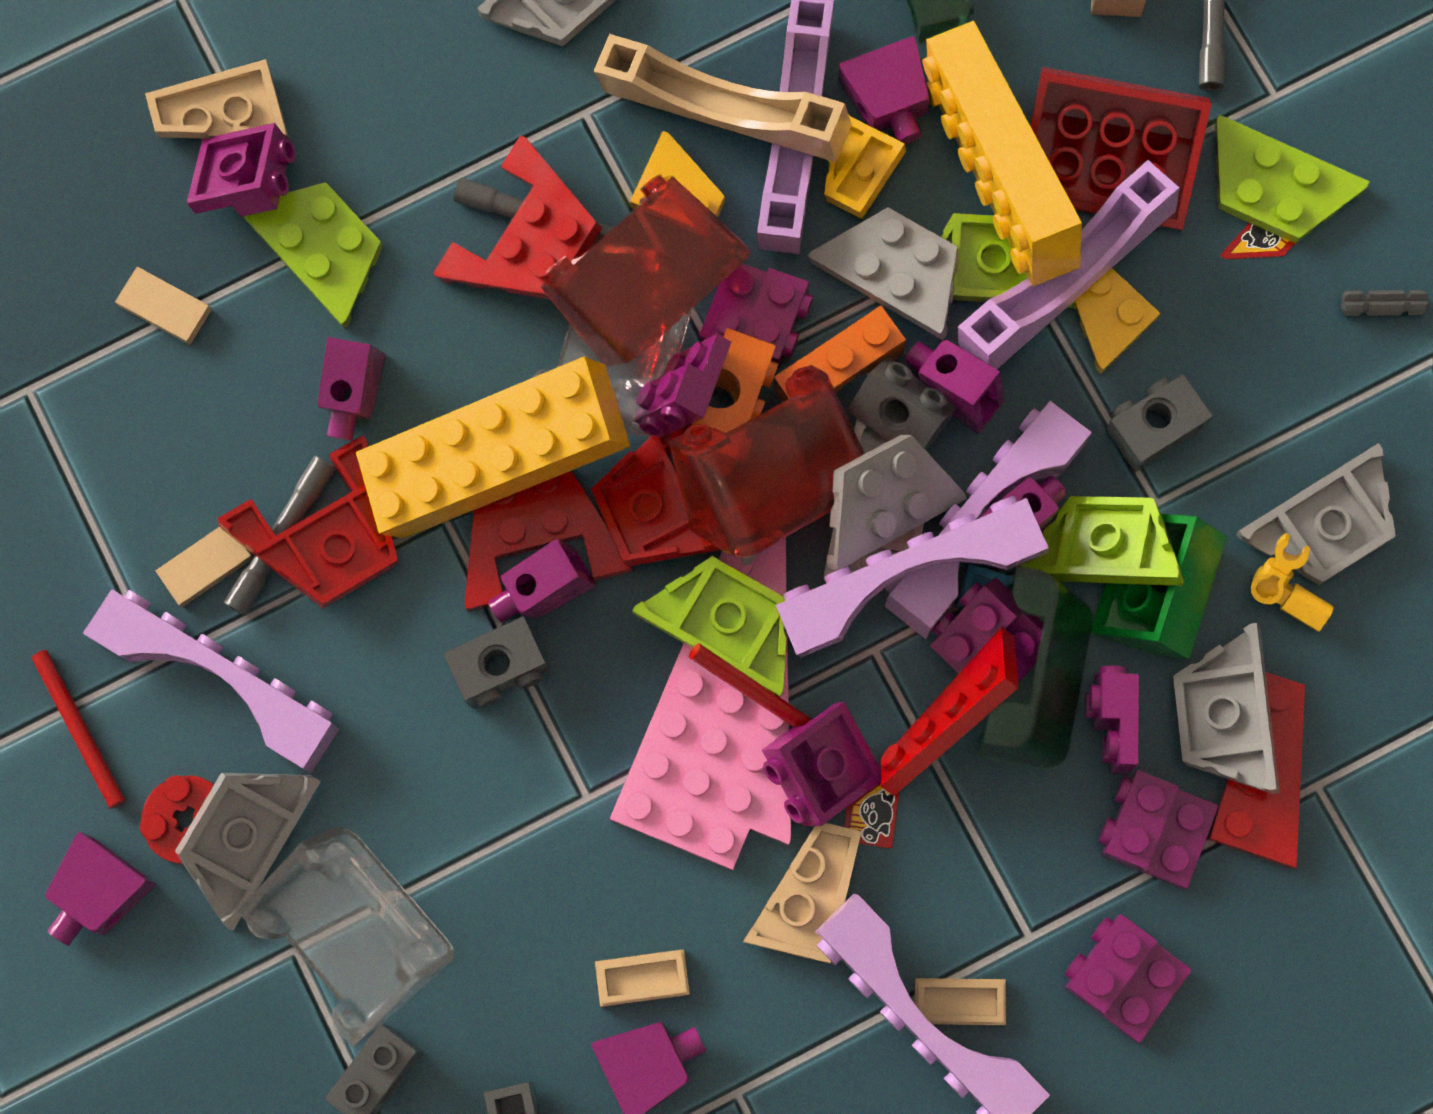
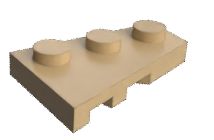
(217, 104)
(808, 893)

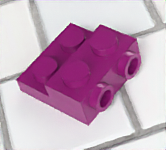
(242, 171)
(761, 307)
(684, 390)
(984, 614)
(1115, 709)
(822, 766)
(1157, 829)
(1126, 976)

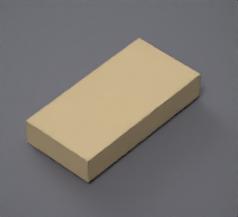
(163, 305)
(203, 566)
(642, 978)
(961, 1001)

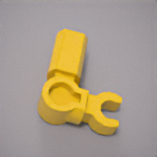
(1272, 586)

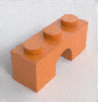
(851, 351)
(742, 375)

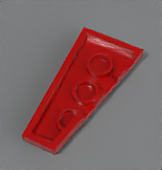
(960, 707)
(1264, 821)

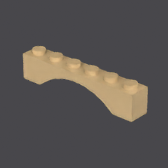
(782, 118)

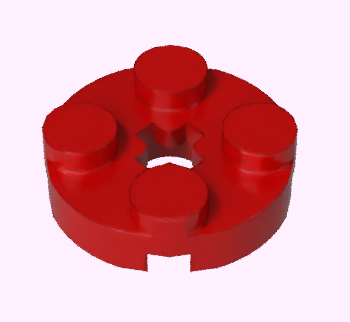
(163, 806)

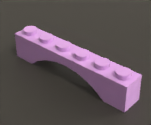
(788, 169)
(1116, 229)
(1043, 450)
(998, 539)
(138, 635)
(864, 945)

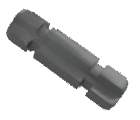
(1384, 302)

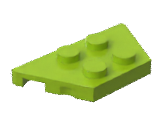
(1277, 183)
(321, 245)
(984, 259)
(1109, 543)
(725, 615)

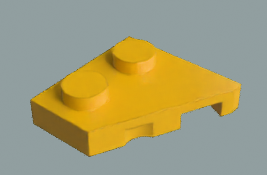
(671, 159)
(862, 168)
(1113, 317)

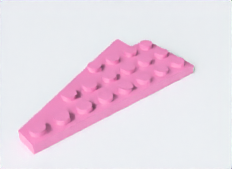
(703, 758)

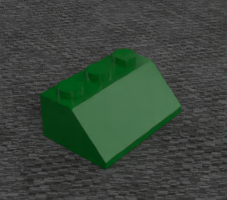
(1165, 617)

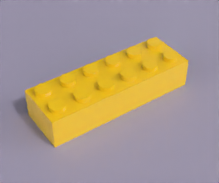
(1002, 154)
(493, 448)

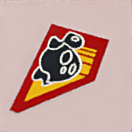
(1256, 243)
(874, 816)

